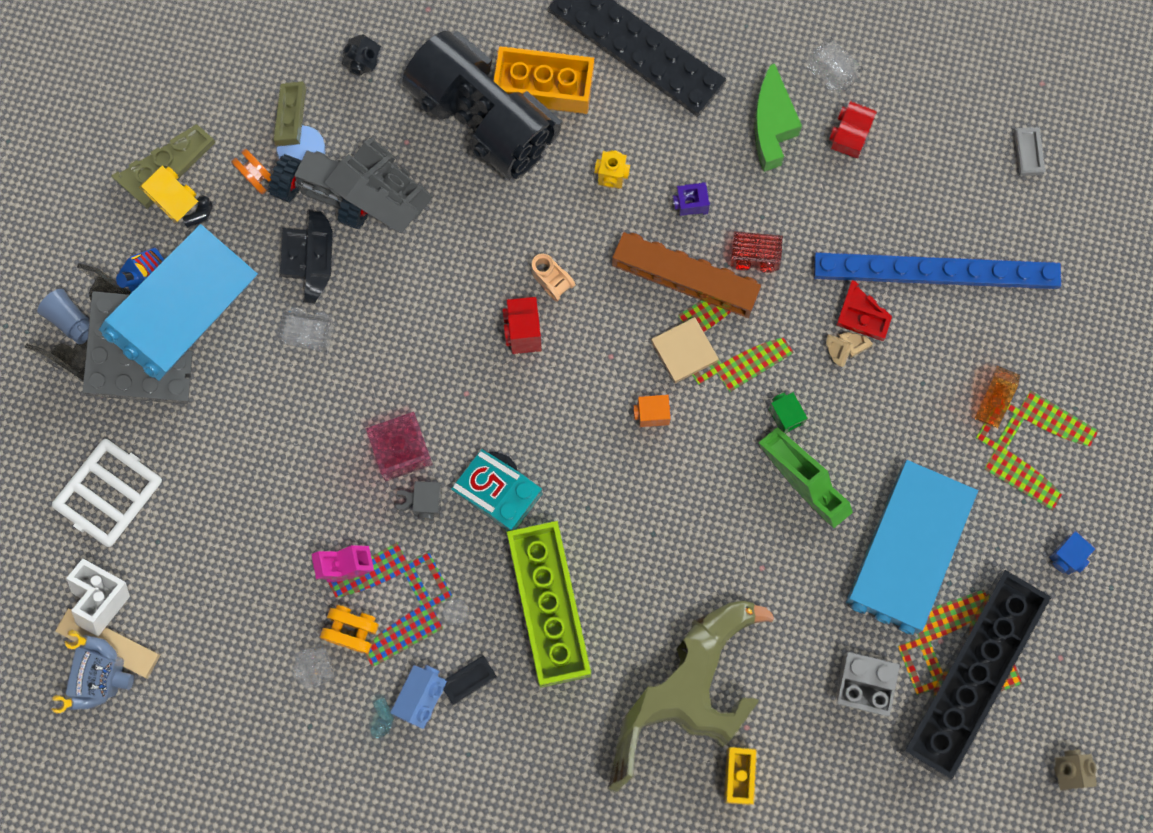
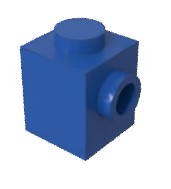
(1072, 554)

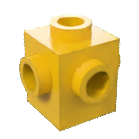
(612, 169)

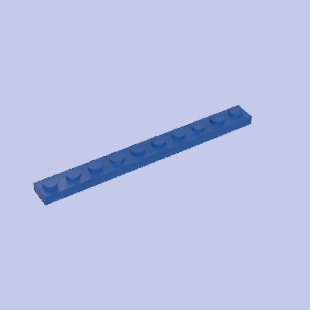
(937, 270)

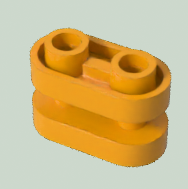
(341, 616)

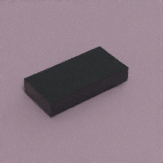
(469, 680)

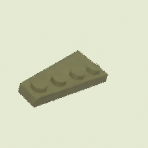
(178, 155)

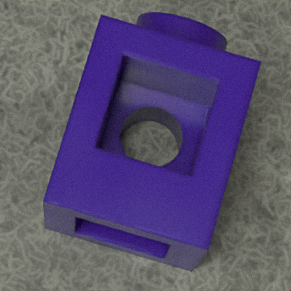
(693, 192)

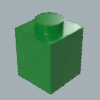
(787, 412)

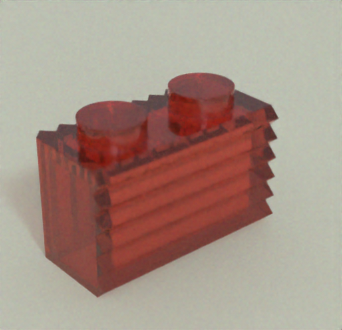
(756, 251)

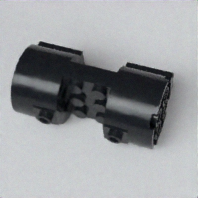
(453, 79)

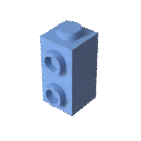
(419, 696)

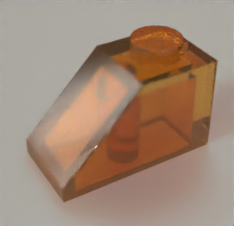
(997, 396)

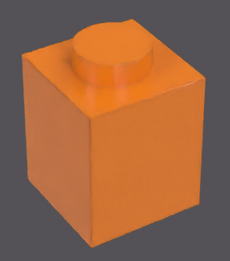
(652, 411)

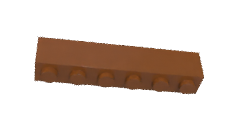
(686, 274)

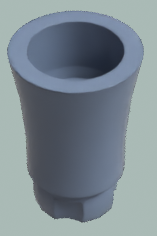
(65, 315)

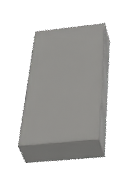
(1029, 151)

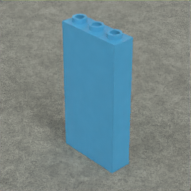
(177, 302)
(911, 548)

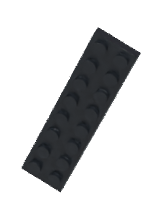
(642, 50)

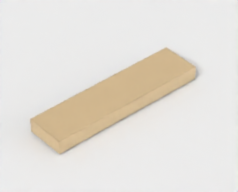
(135, 655)

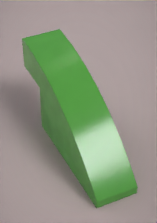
(774, 120)
(806, 477)

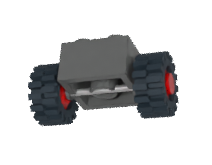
(310, 177)

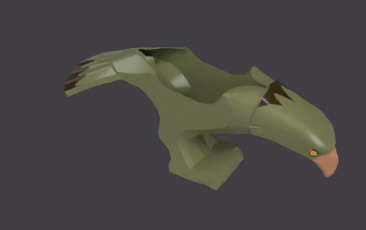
(686, 692)

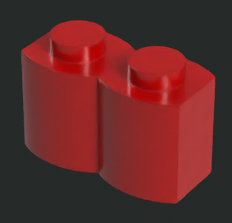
(853, 130)

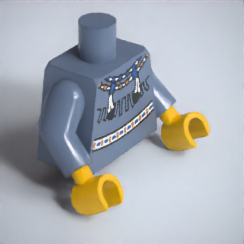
(93, 674)

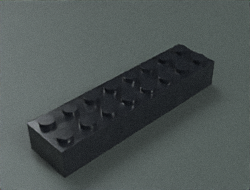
(975, 675)

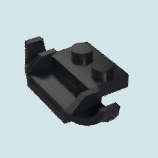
(308, 254)

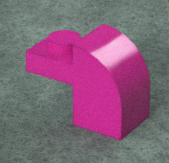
(343, 564)

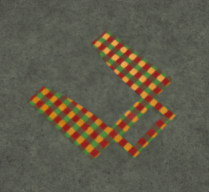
(942, 621)

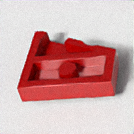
(863, 315)

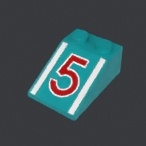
(497, 490)

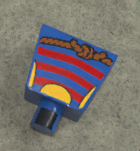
(138, 268)

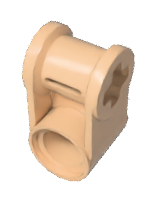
(554, 280)

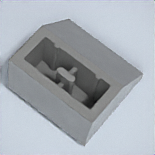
(867, 684)

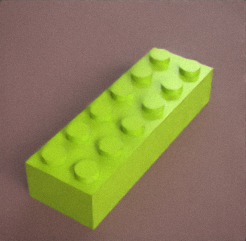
(549, 604)

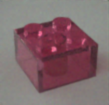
(399, 446)

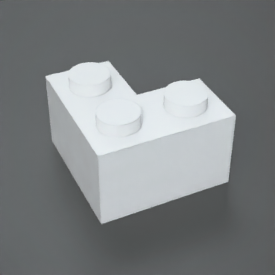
(100, 596)

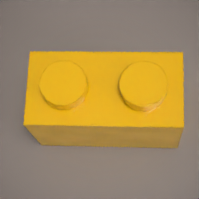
(169, 193)
(740, 776)

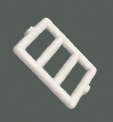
(122, 520)

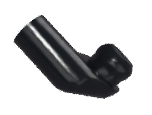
(201, 214)

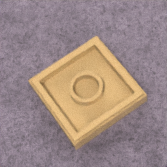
(684, 350)

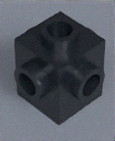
(361, 55)

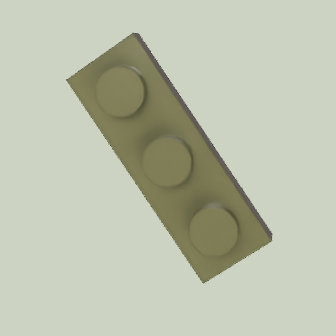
(290, 113)

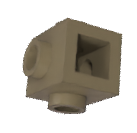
(1075, 770)

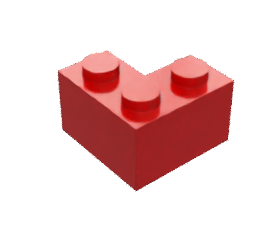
(523, 327)

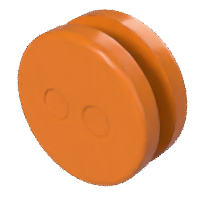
(252, 171)

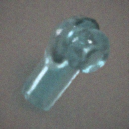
(384, 721)

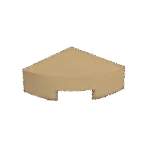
(860, 343)
(838, 349)

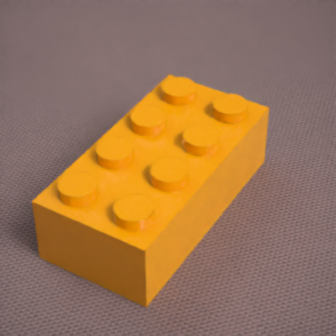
(554, 79)

